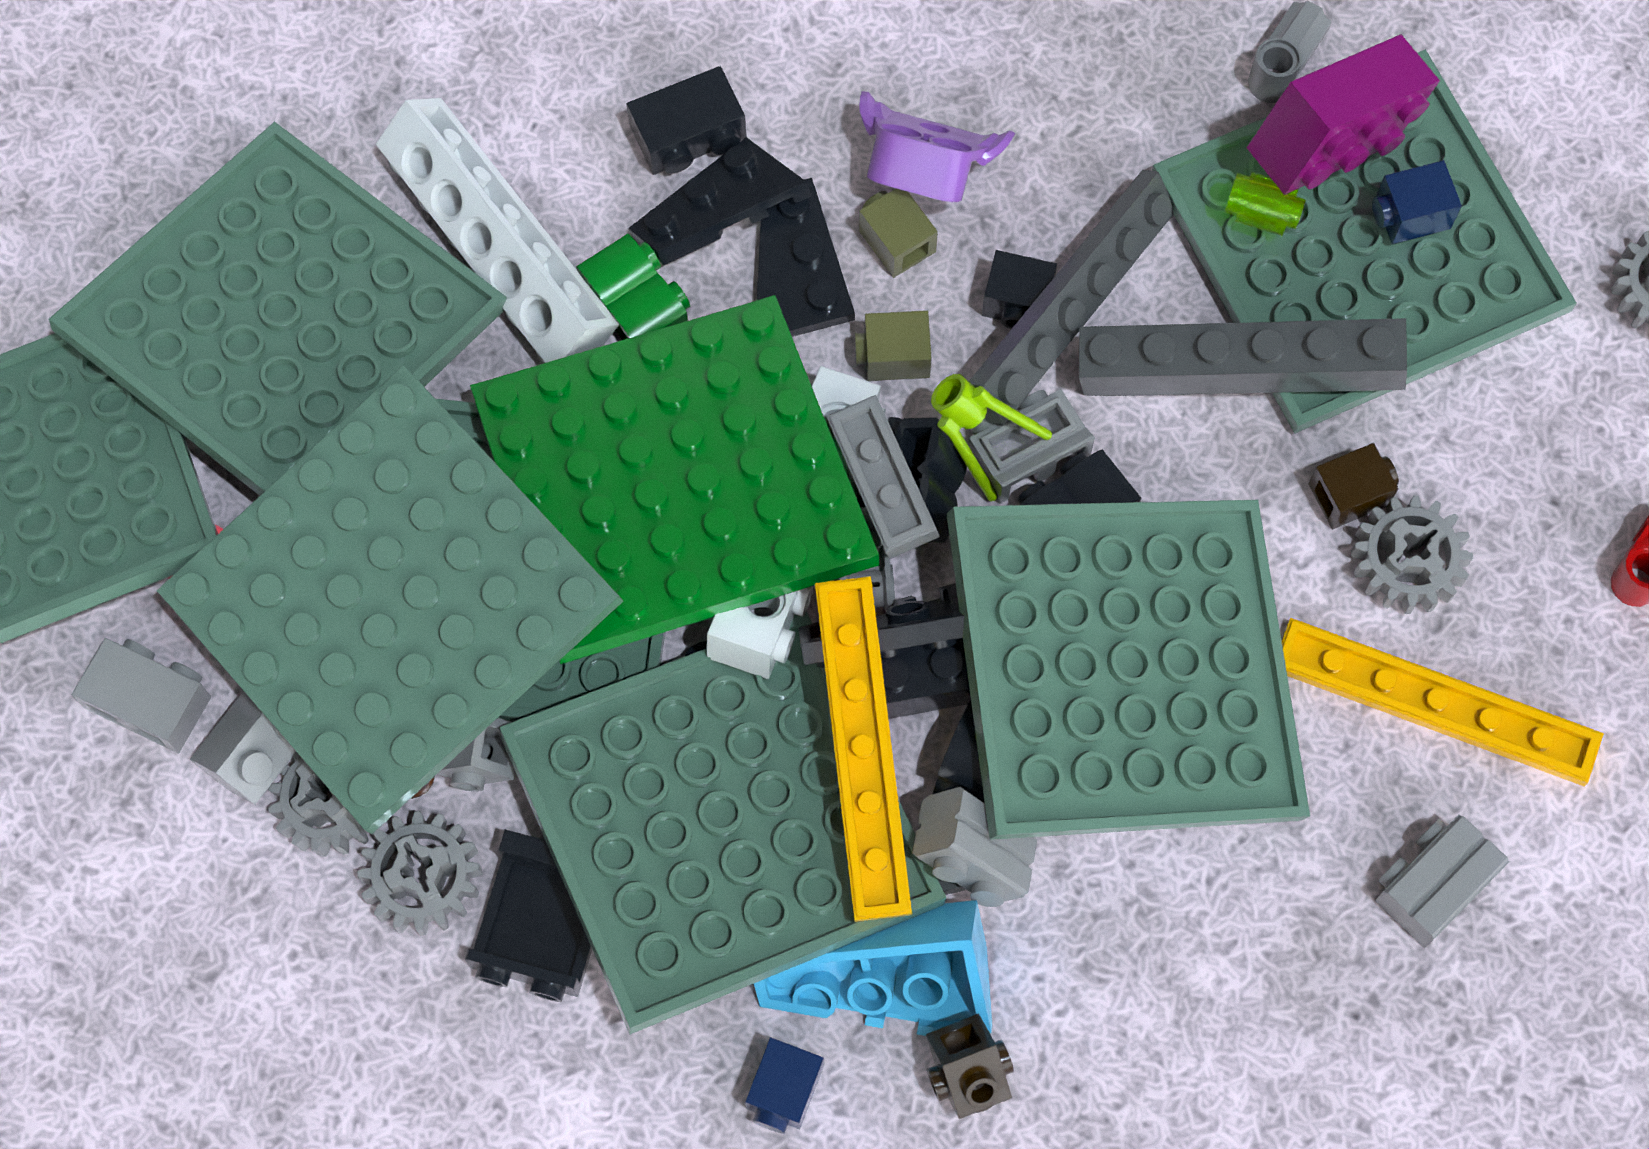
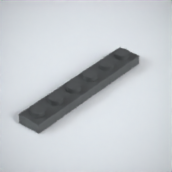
(1075, 293)

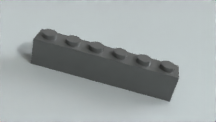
(1243, 357)

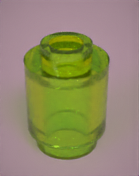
(1262, 205)

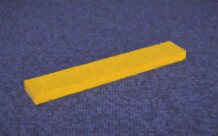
(1440, 702)
(863, 749)

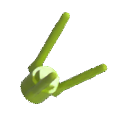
(966, 408)

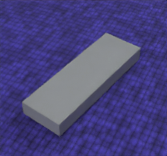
(883, 477)

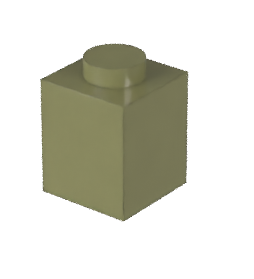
(897, 230)
(895, 346)

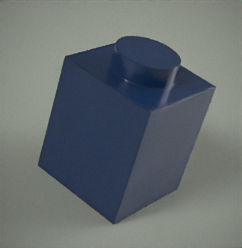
(1416, 202)
(783, 1086)

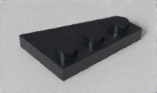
(724, 193)
(802, 266)
(903, 625)

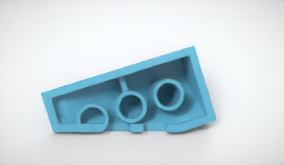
(914, 971)

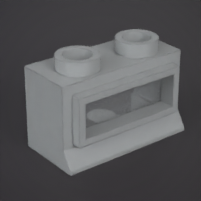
(1013, 453)

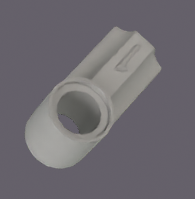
(1287, 50)

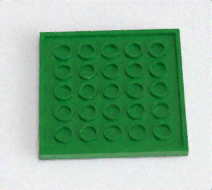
(682, 469)

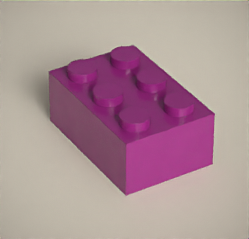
(1343, 115)

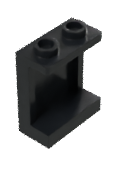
(530, 925)

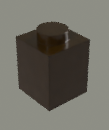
(1354, 485)

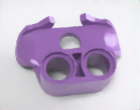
(923, 153)

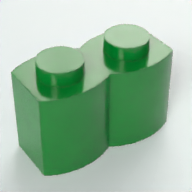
(631, 288)

